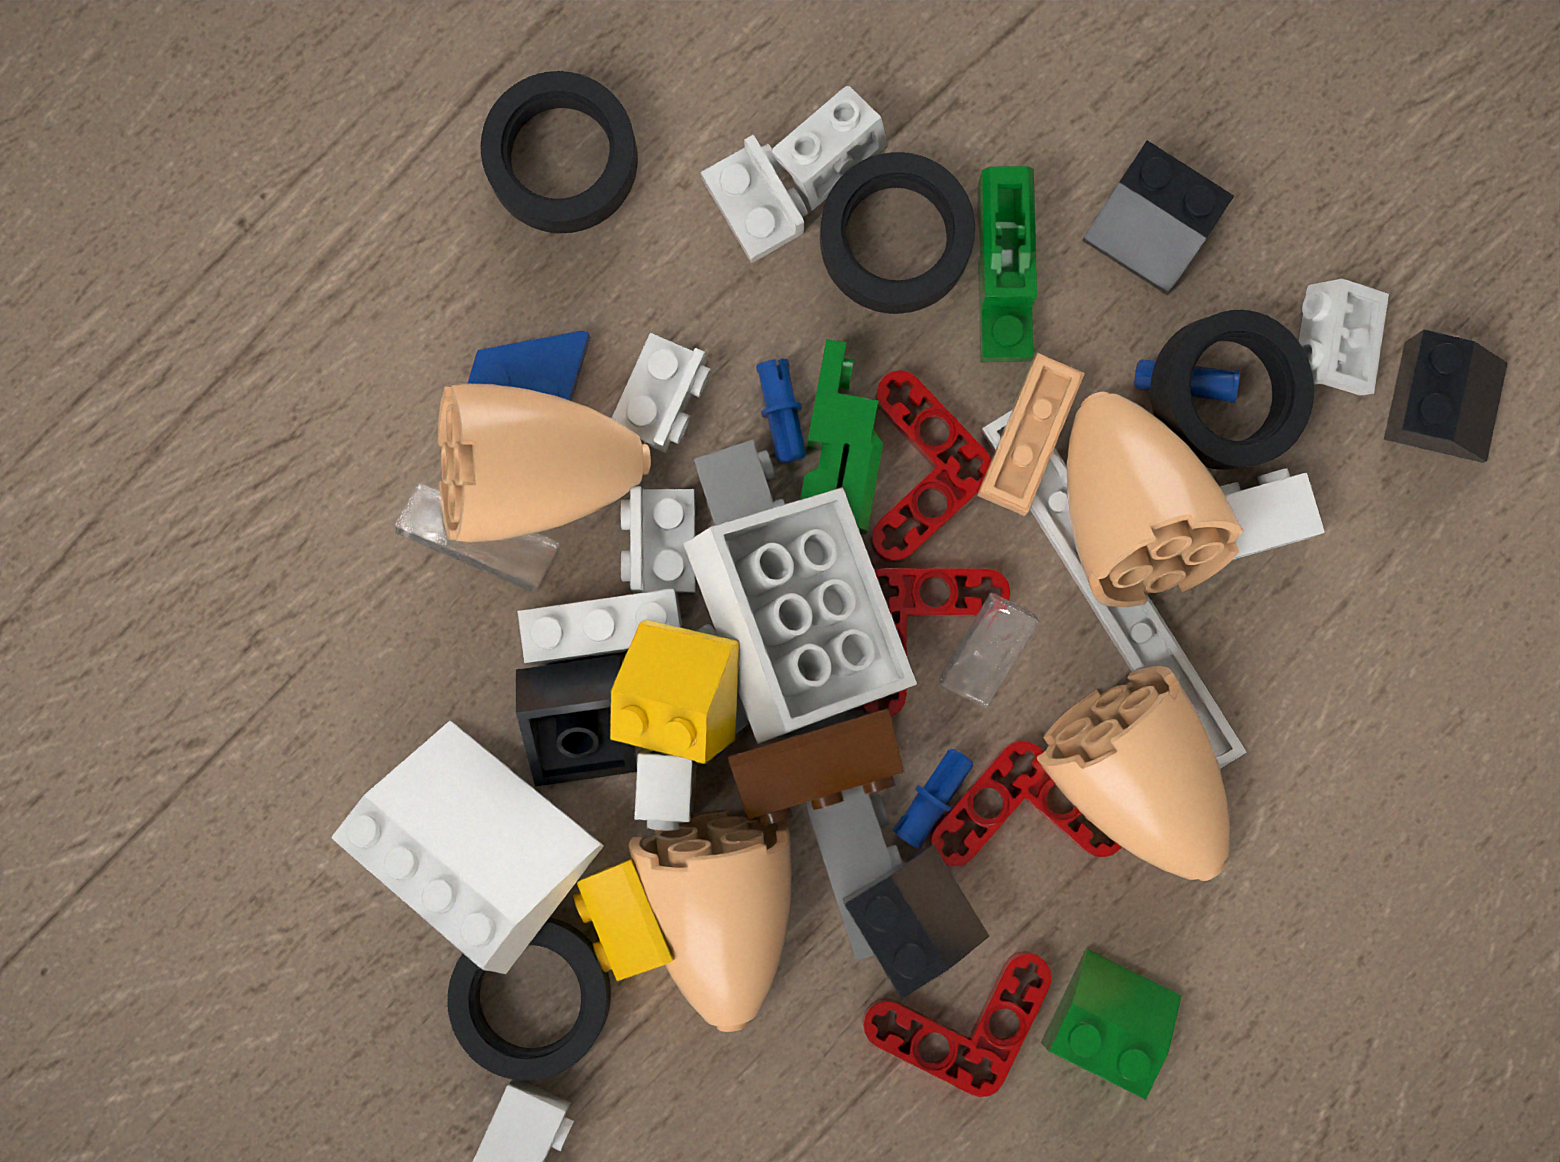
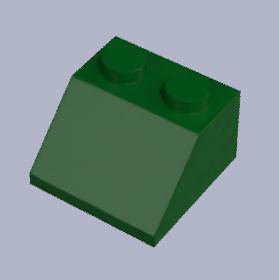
(1114, 1024)

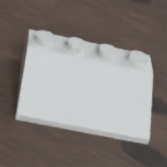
(803, 610)
(468, 846)

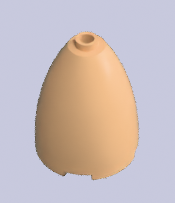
(528, 461)
(1142, 505)
(1145, 773)
(721, 907)

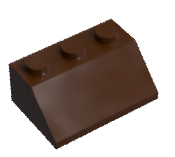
(817, 767)

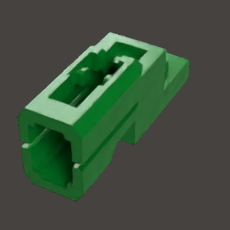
(1006, 263)
(842, 425)

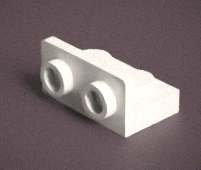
(830, 144)
(755, 199)
(1343, 334)
(661, 390)
(658, 529)

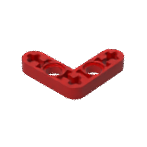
(941, 479)
(910, 604)
(1031, 788)
(980, 1042)

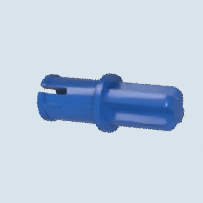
(1205, 381)
(781, 410)
(933, 798)

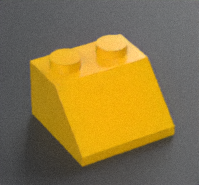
(676, 692)
(623, 921)

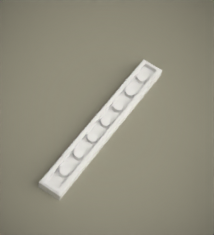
(1135, 630)

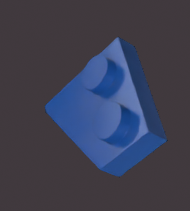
(540, 364)

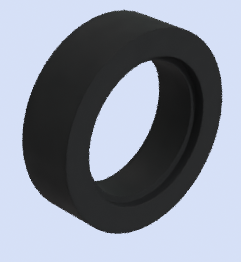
(548, 92)
(910, 173)
(1289, 378)
(541, 1062)

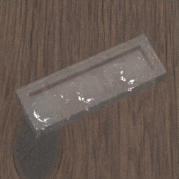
(517, 559)

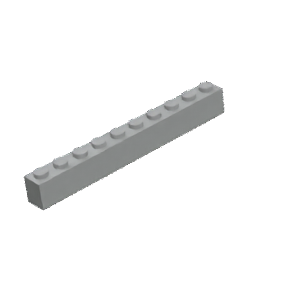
(845, 831)

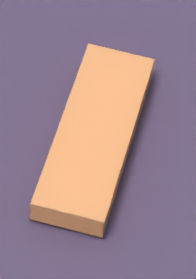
(1030, 434)

